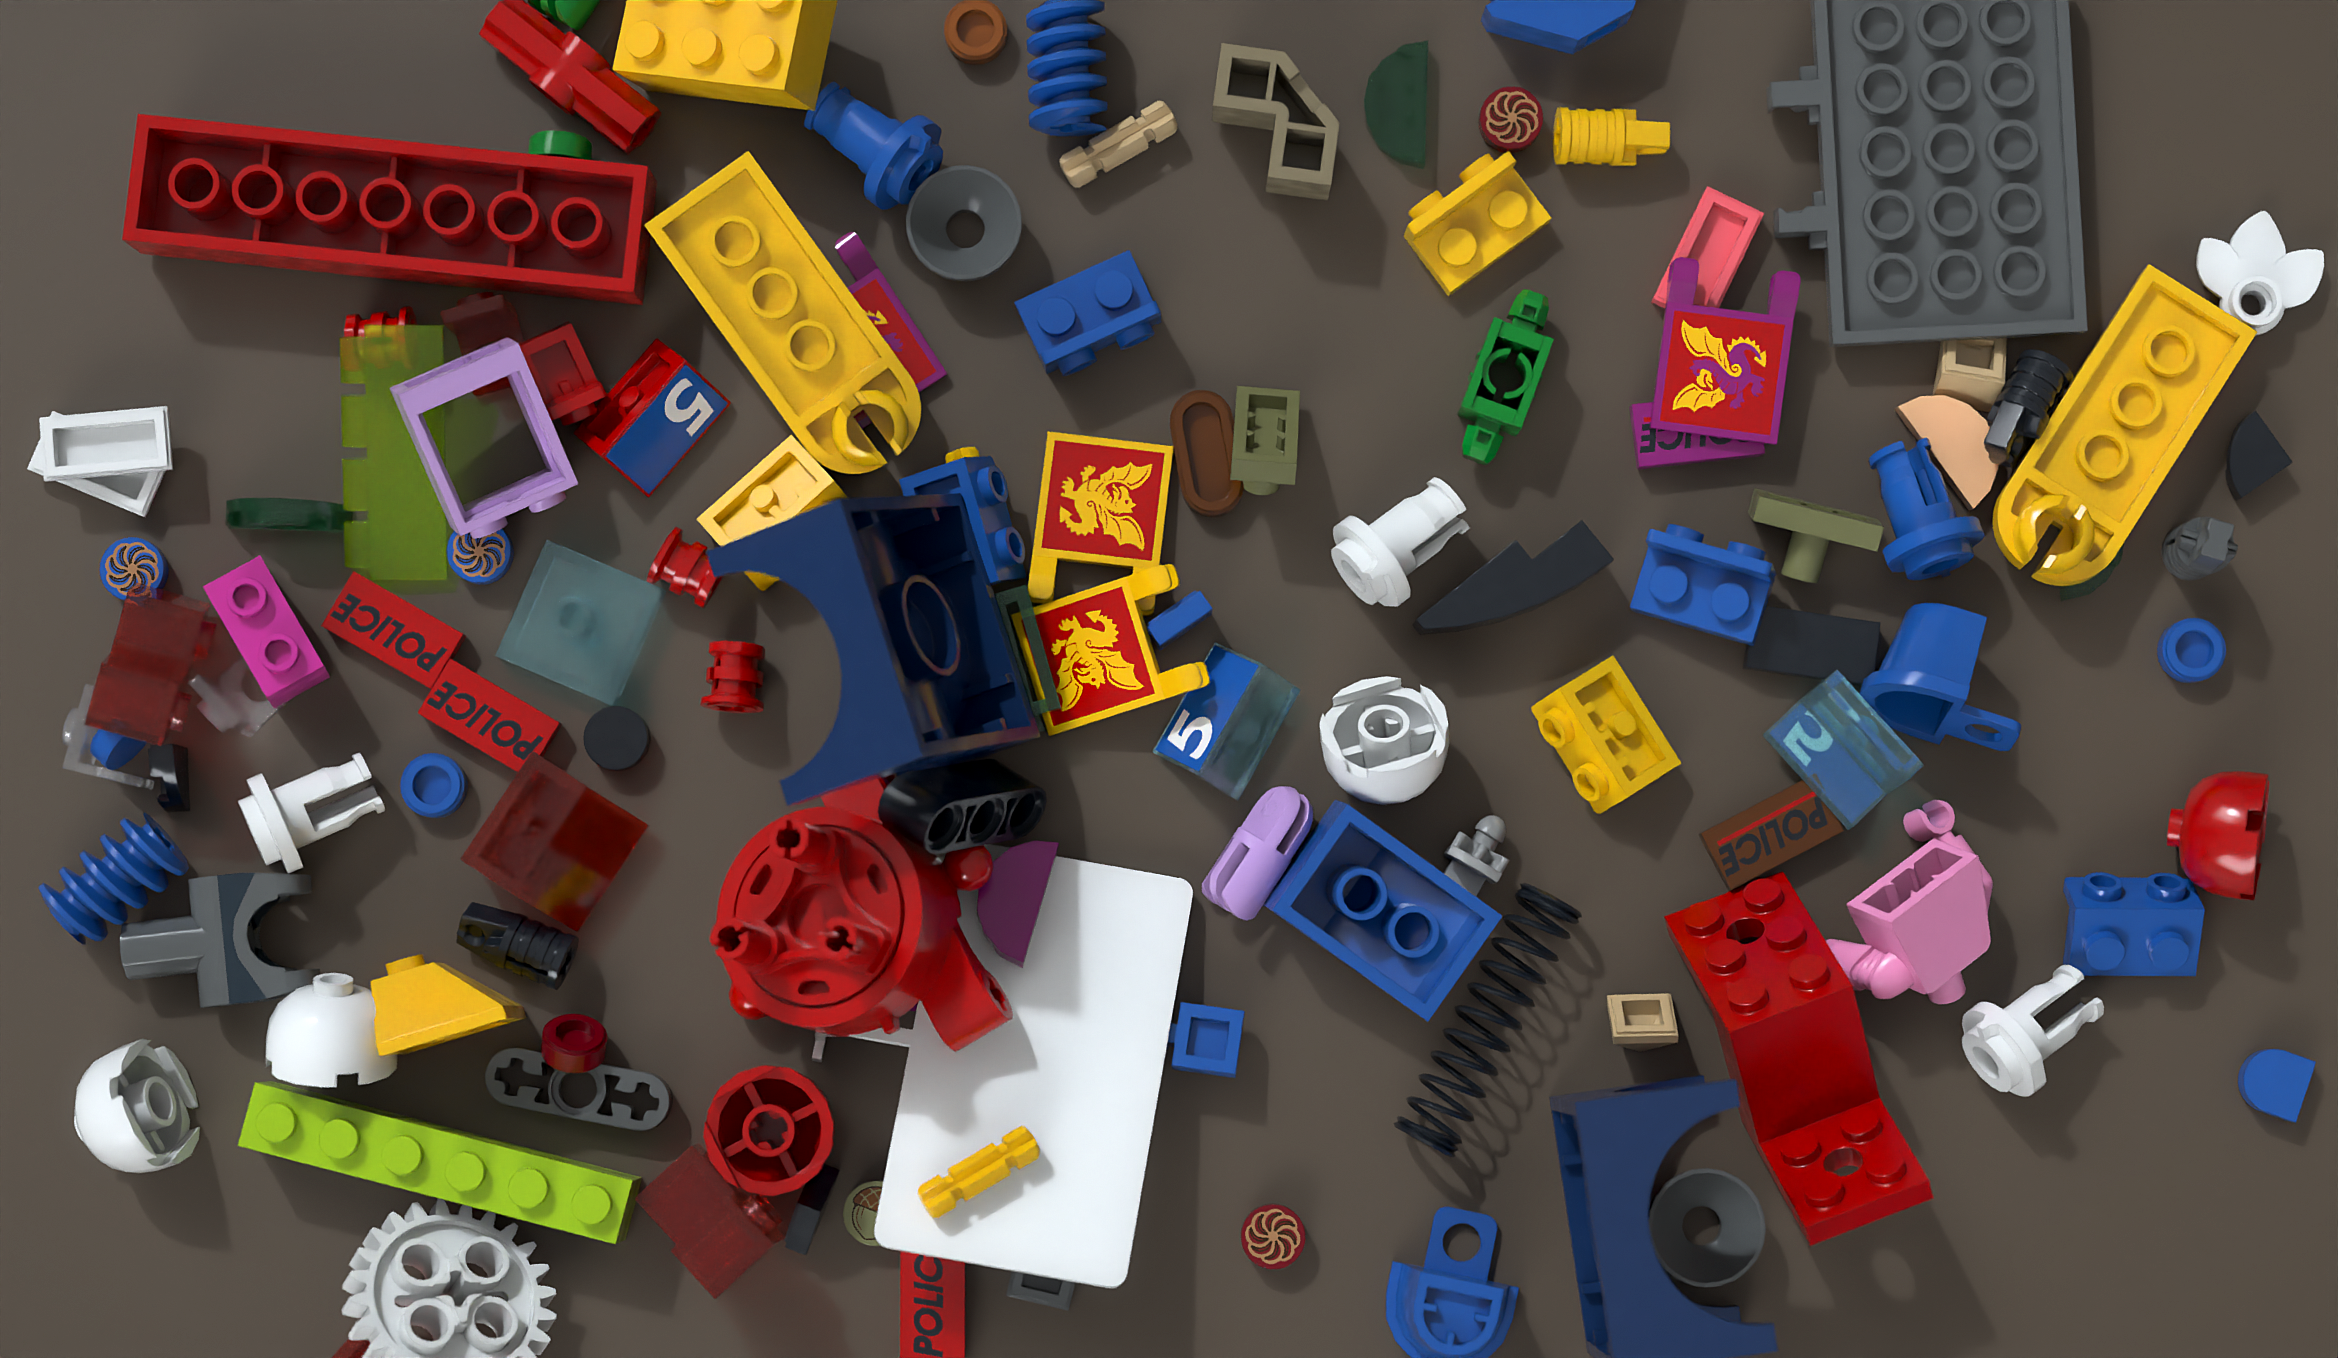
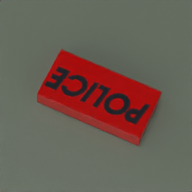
(393, 630)
(488, 716)
(932, 1307)

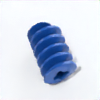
(1064, 67)
(114, 880)

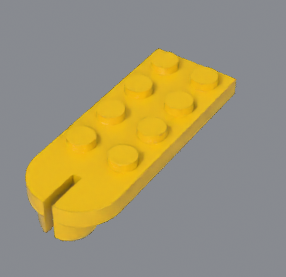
(789, 317)
(2118, 429)

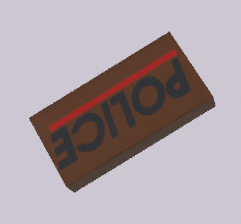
(1769, 834)

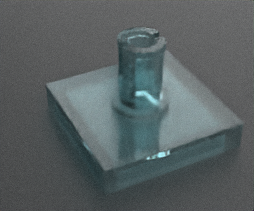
(580, 623)

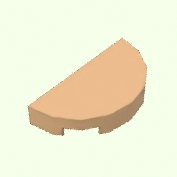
(1956, 443)

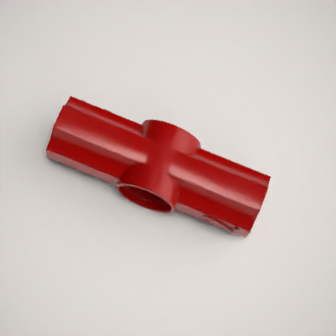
(570, 73)

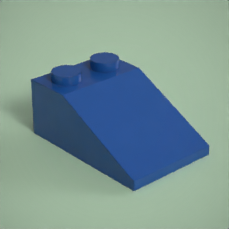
(1382, 909)

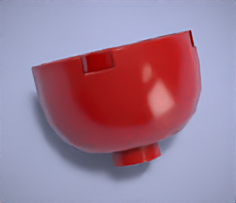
(2223, 833)
(769, 1130)

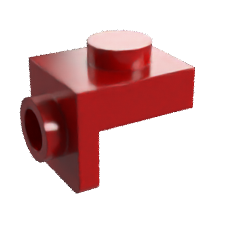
(563, 374)

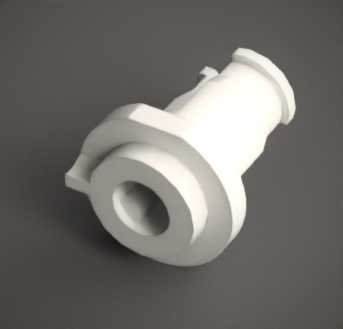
(1381, 555)
(280, 817)
(2010, 1044)

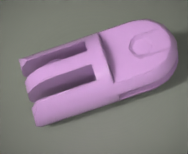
(1259, 852)

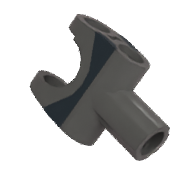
(219, 940)

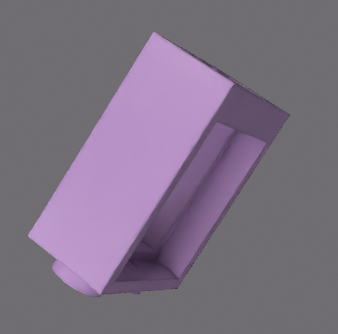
(460, 377)

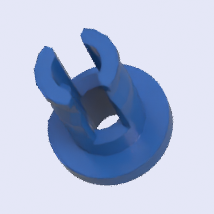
(889, 152)
(1921, 514)

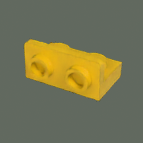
(1475, 222)
(772, 492)
(1604, 735)

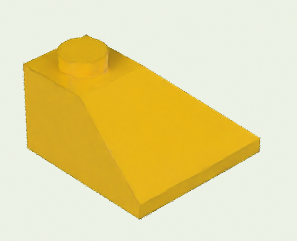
(433, 1005)

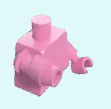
(1921, 916)

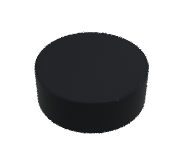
(616, 738)

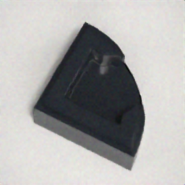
(2252, 456)
(171, 765)
(810, 1210)

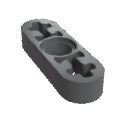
(623, 1114)

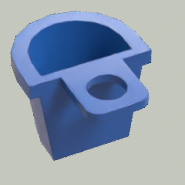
(1929, 677)
(1449, 1303)

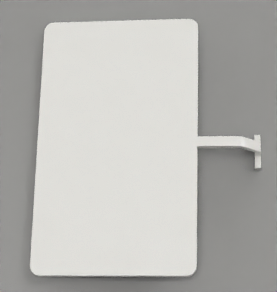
(1069, 1067)

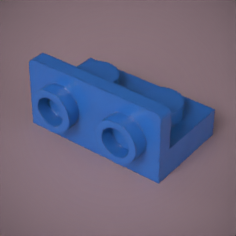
(1088, 314)
(985, 499)
(1704, 584)

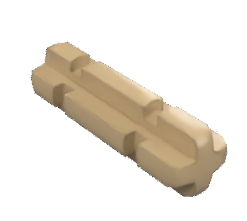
(1118, 144)

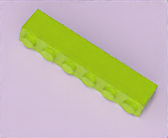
(439, 1161)

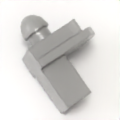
(1474, 859)

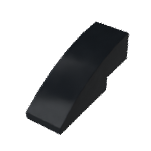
(1517, 584)

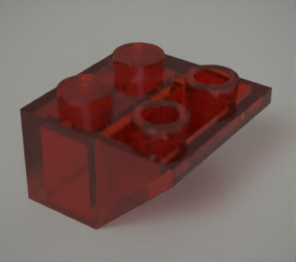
(555, 841)

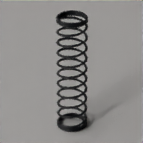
(1549, 904)

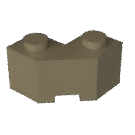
(1268, 93)

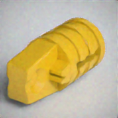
(1606, 137)

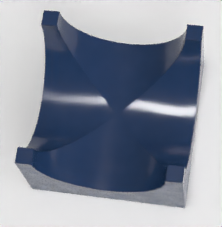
(913, 634)
(1607, 1164)

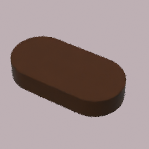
(1203, 453)

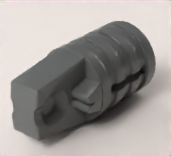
(2198, 548)

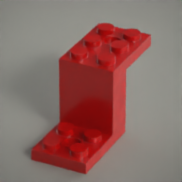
(1798, 1057)

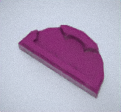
(1013, 897)

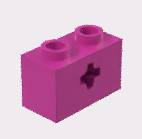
(266, 631)

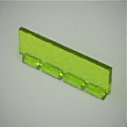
(405, 519)

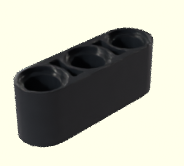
(961, 805)

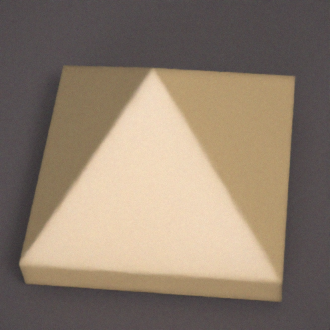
(1642, 1020)

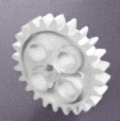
(451, 1295)

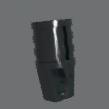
(2025, 405)
(518, 943)

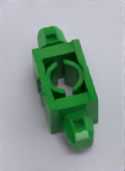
(1519, 337)

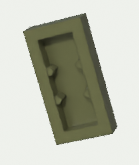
(1265, 438)
(1812, 530)

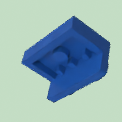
(2133, 925)

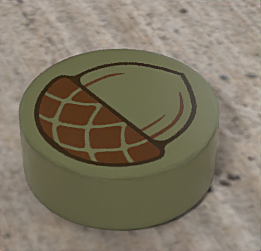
(861, 1211)

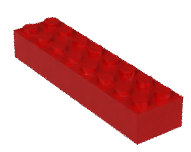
(389, 209)

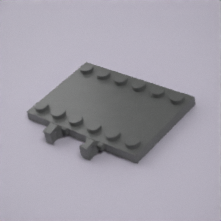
(1942, 169)

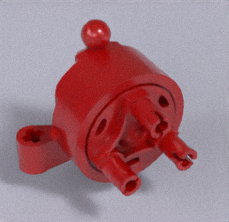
(853, 925)

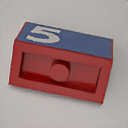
(652, 417)

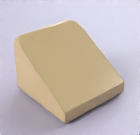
(1971, 371)

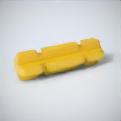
(978, 1172)

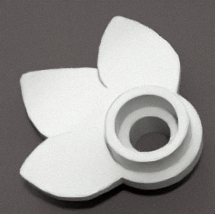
(2259, 267)

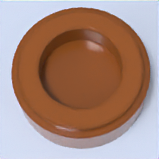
(975, 31)

